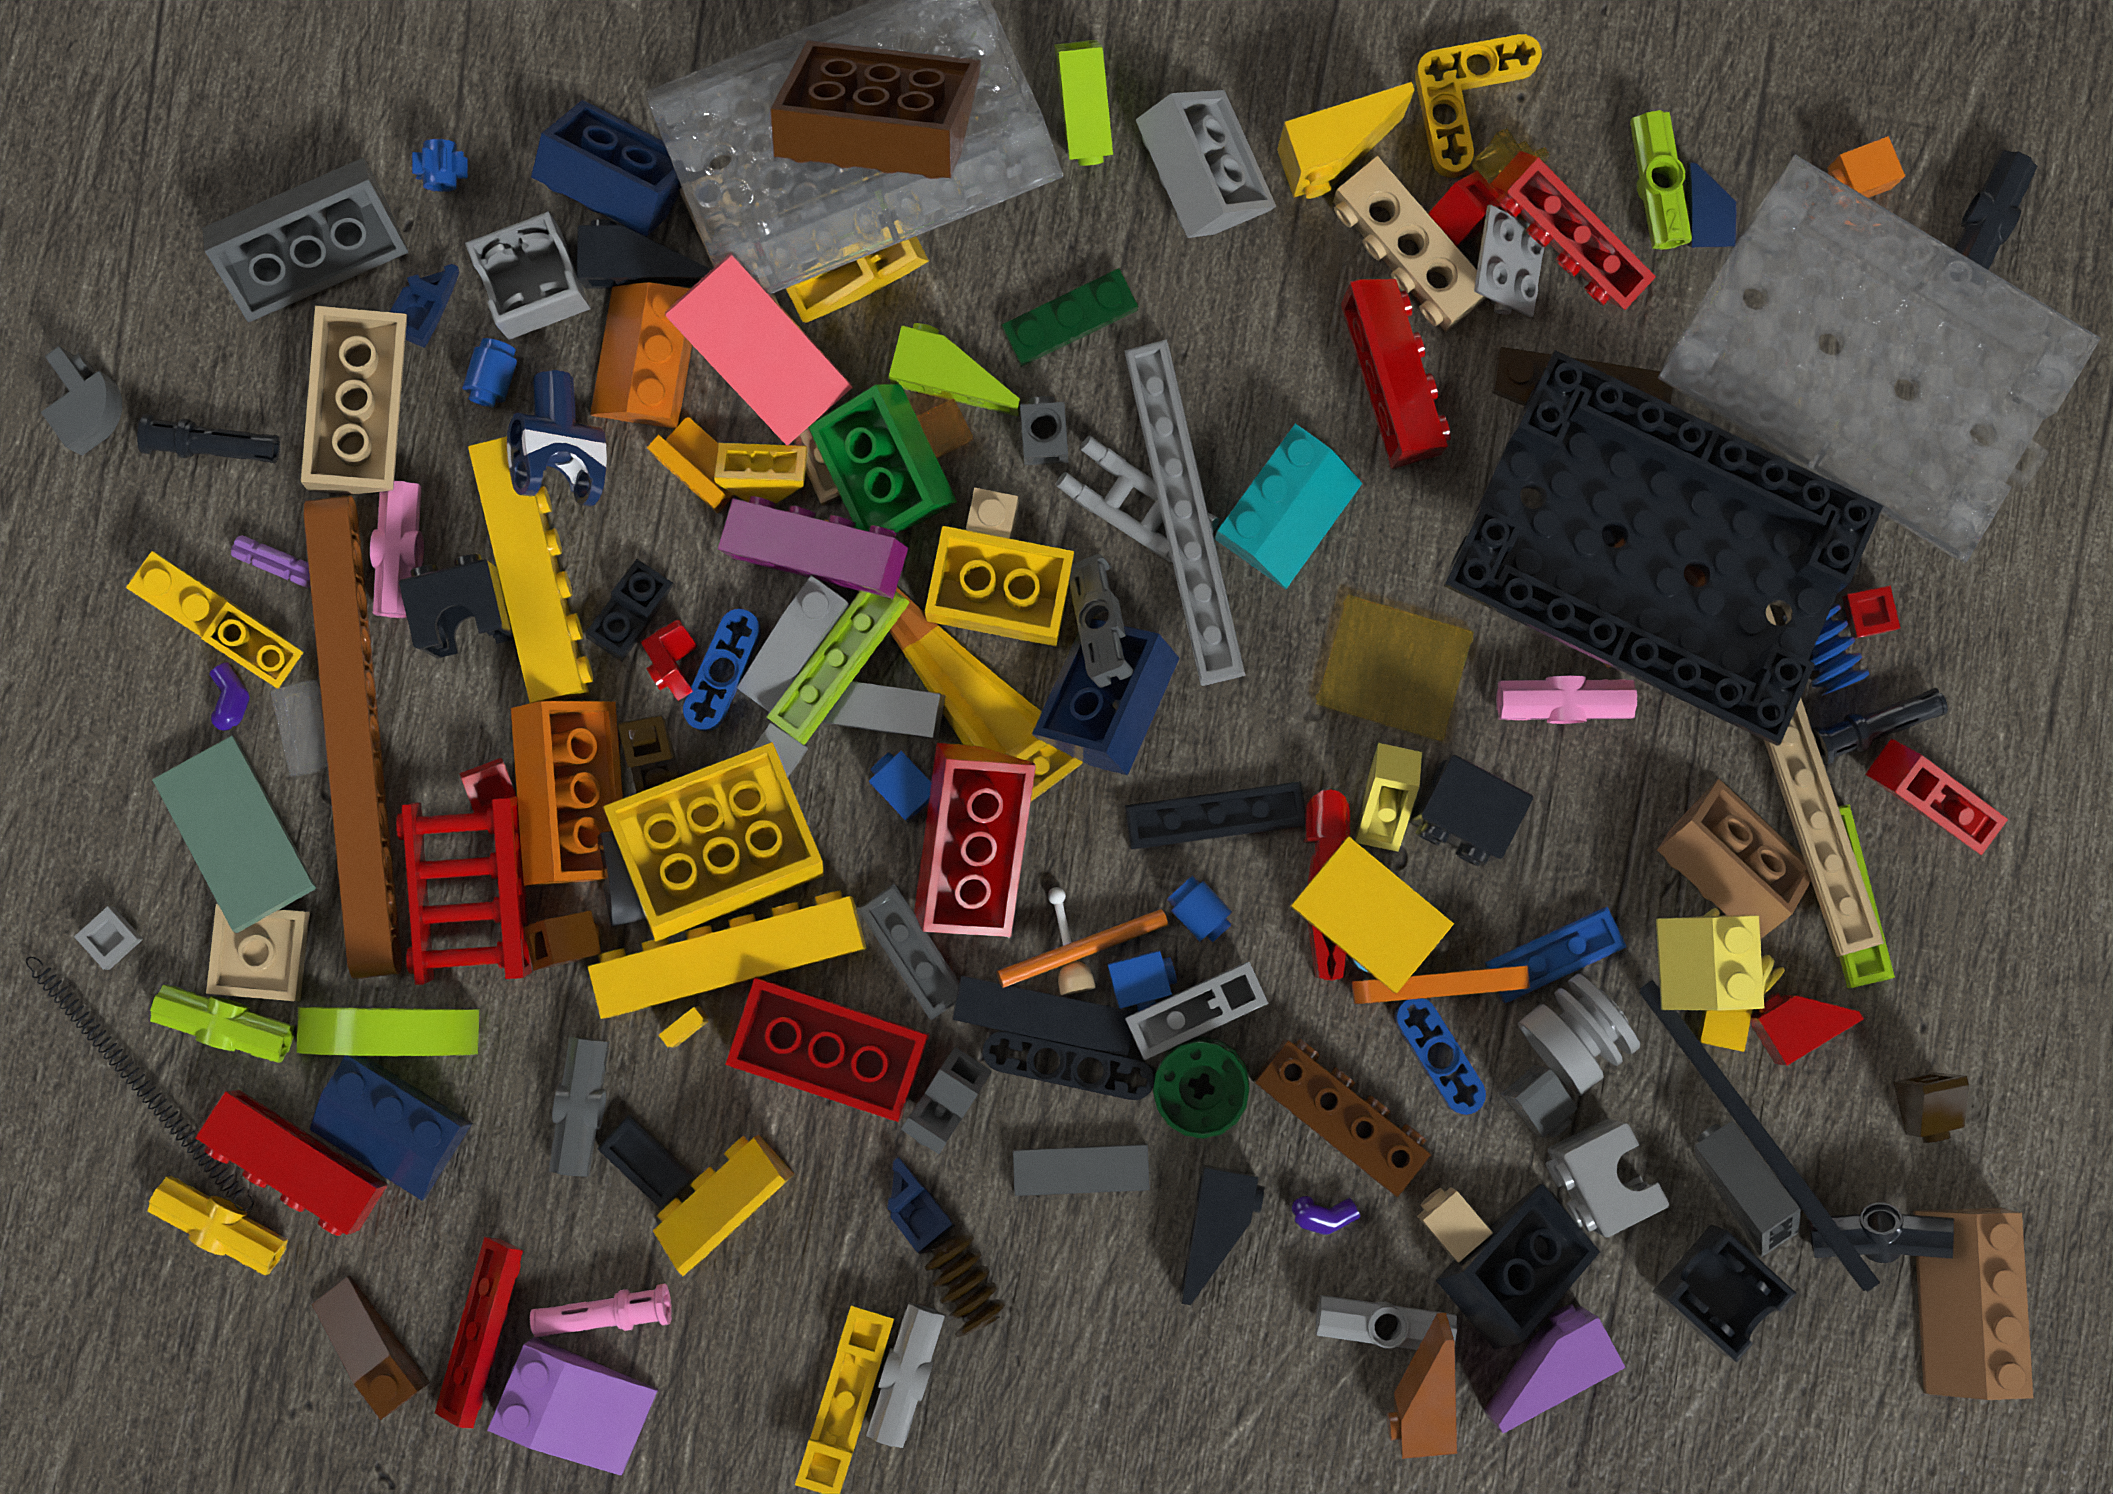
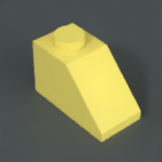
(1389, 797)

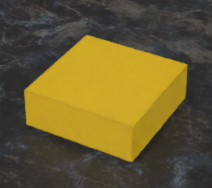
(684, 1027)
(1725, 1028)

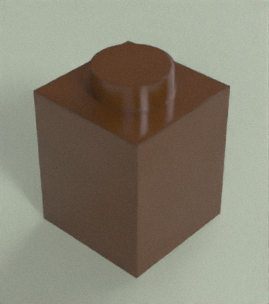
(562, 940)

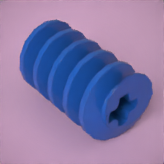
(1831, 658)

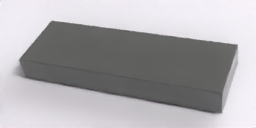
(888, 710)
(911, 951)
(1081, 1169)

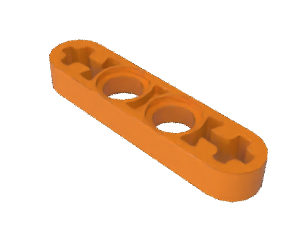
(1444, 984)

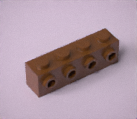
(1341, 1116)

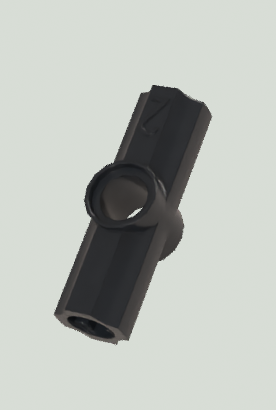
(1995, 208)

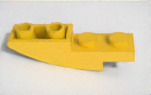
(215, 619)

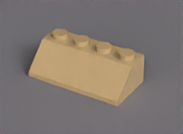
(353, 401)

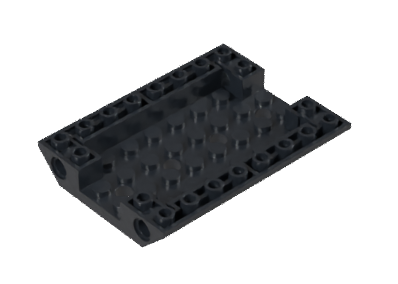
(1680, 501)

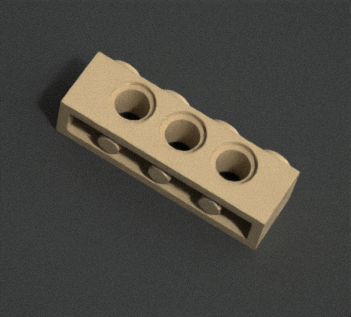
(1437, 253)

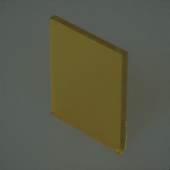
(1394, 668)

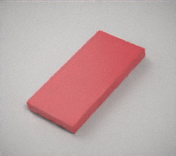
(758, 349)

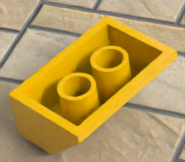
(999, 586)
(720, 1202)

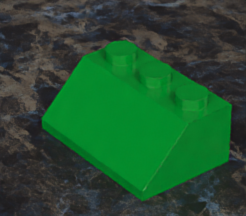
(882, 460)

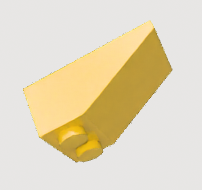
(1330, 142)

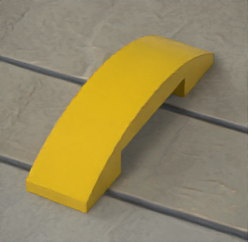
(844, 1401)

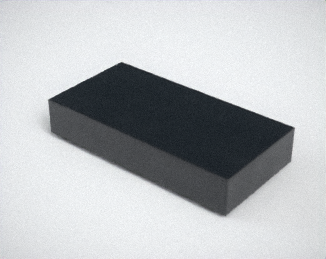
(645, 1162)

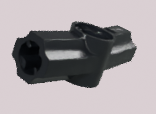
(1887, 1234)

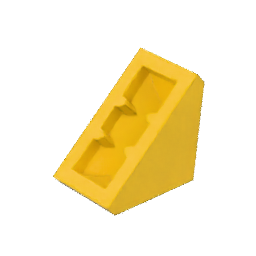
(760, 470)

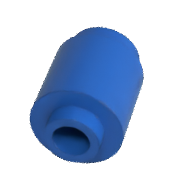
(490, 372)
(1200, 909)

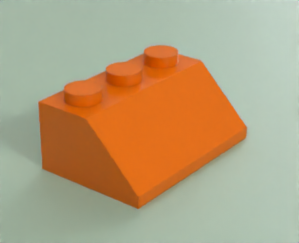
(642, 358)

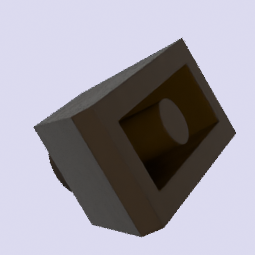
(1932, 1105)

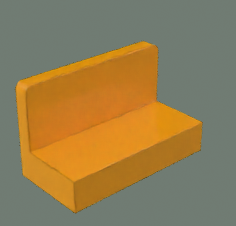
(692, 459)

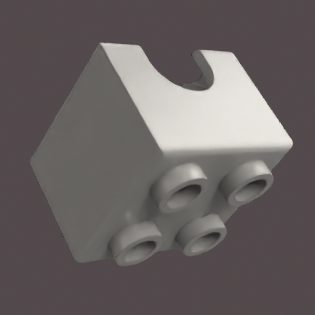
(528, 275)
(1588, 1172)

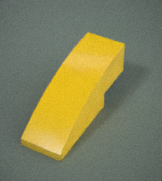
(856, 279)

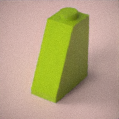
(1084, 101)

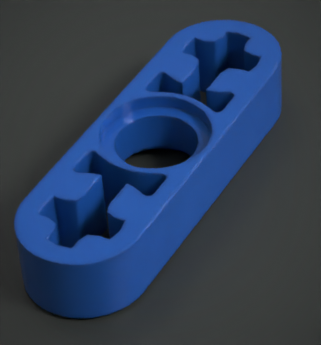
(745, 644)
(1467, 1078)

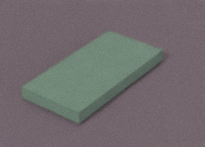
(234, 834)

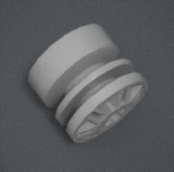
(1579, 1034)

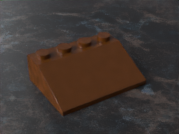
(875, 109)

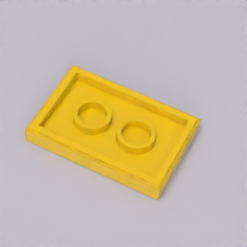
(1372, 915)

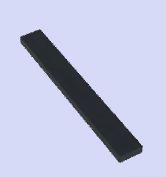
(1761, 1140)

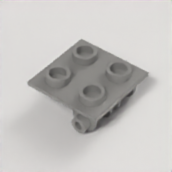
(1508, 264)

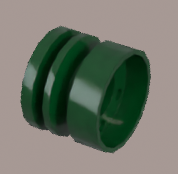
(1215, 1109)

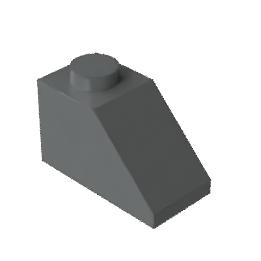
(1541, 1101)

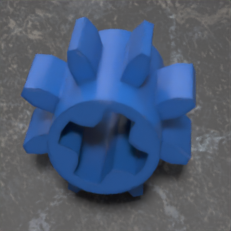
(439, 165)

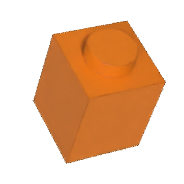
(1869, 168)

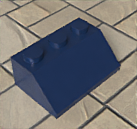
(608, 167)
(1110, 721)
(388, 1124)

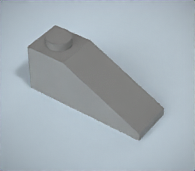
(792, 642)
(1196, 1010)

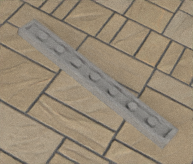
(1184, 513)

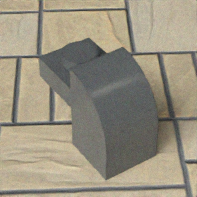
(89, 409)
(946, 1100)

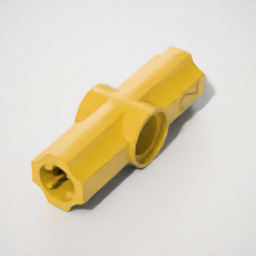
(217, 1225)

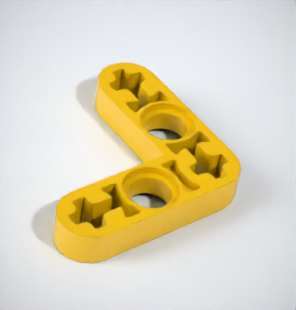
(1450, 91)

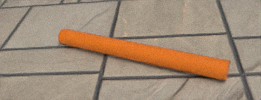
(1082, 948)

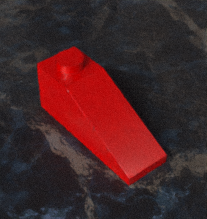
(1936, 796)

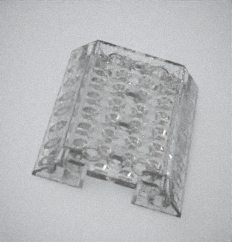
(812, 216)
(1899, 313)

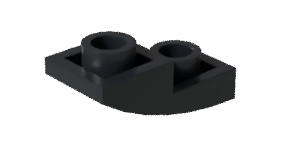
(630, 610)
(618, 888)

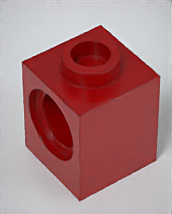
(1464, 208)

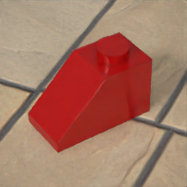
(1797, 1025)

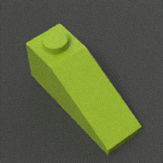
(939, 368)

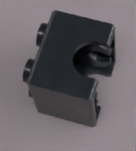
(446, 597)
(1470, 811)
(1723, 1291)

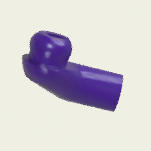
(232, 700)
(1321, 1219)

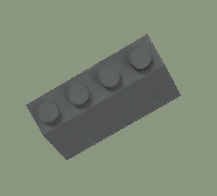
(304, 240)

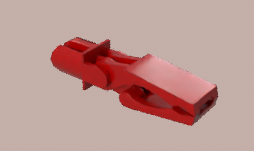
(1328, 828)

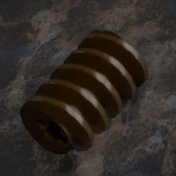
(964, 1283)

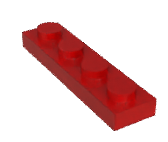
(479, 1332)

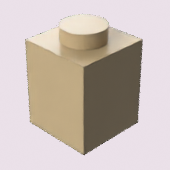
(993, 513)
(1453, 1223)

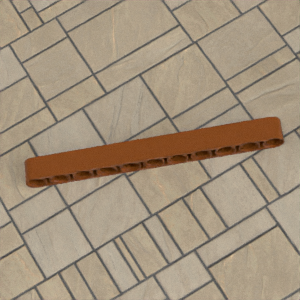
(352, 737)

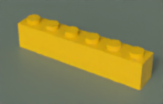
(531, 580)
(727, 956)

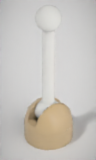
(1073, 976)

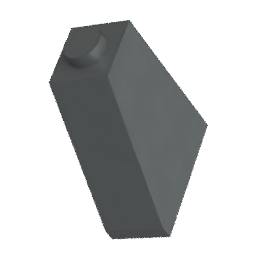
(1748, 1187)

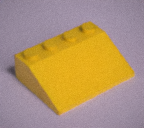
(714, 841)

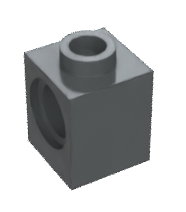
(1048, 450)

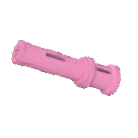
(621, 1311)

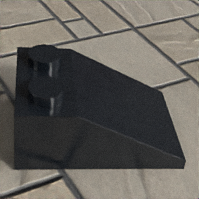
(1519, 1269)

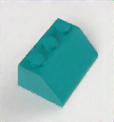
(1289, 507)

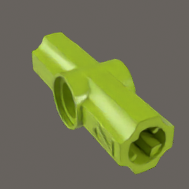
(1657, 154)
(222, 1023)

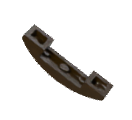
(649, 751)

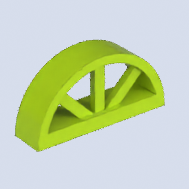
(387, 1031)

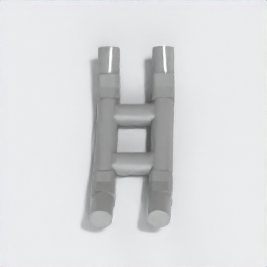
(1108, 508)

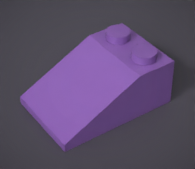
(1556, 1365)
(572, 1407)

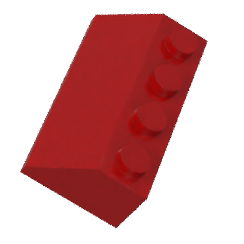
(1394, 371)
(973, 841)

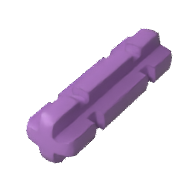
(271, 560)

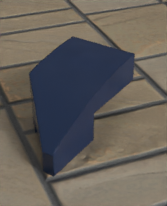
(1710, 210)
(425, 303)
(916, 1210)

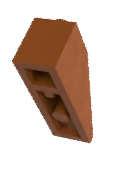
(1427, 1397)

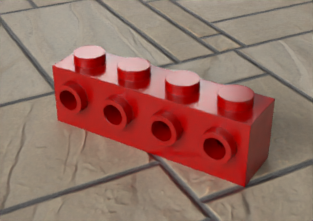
(1572, 230)

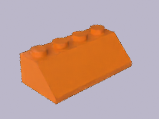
(563, 779)

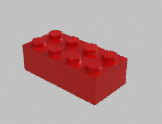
(827, 1049)

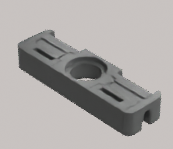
(1101, 645)

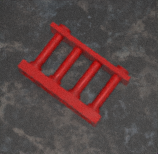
(504, 865)

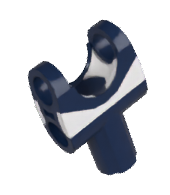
(556, 441)

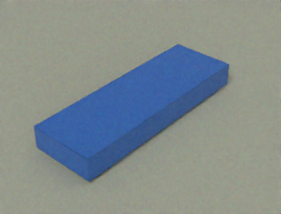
(1562, 951)

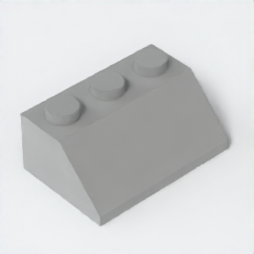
(1204, 162)

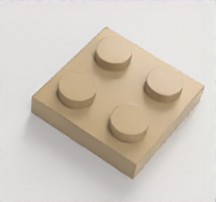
(260, 959)

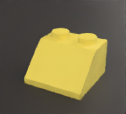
(1710, 963)

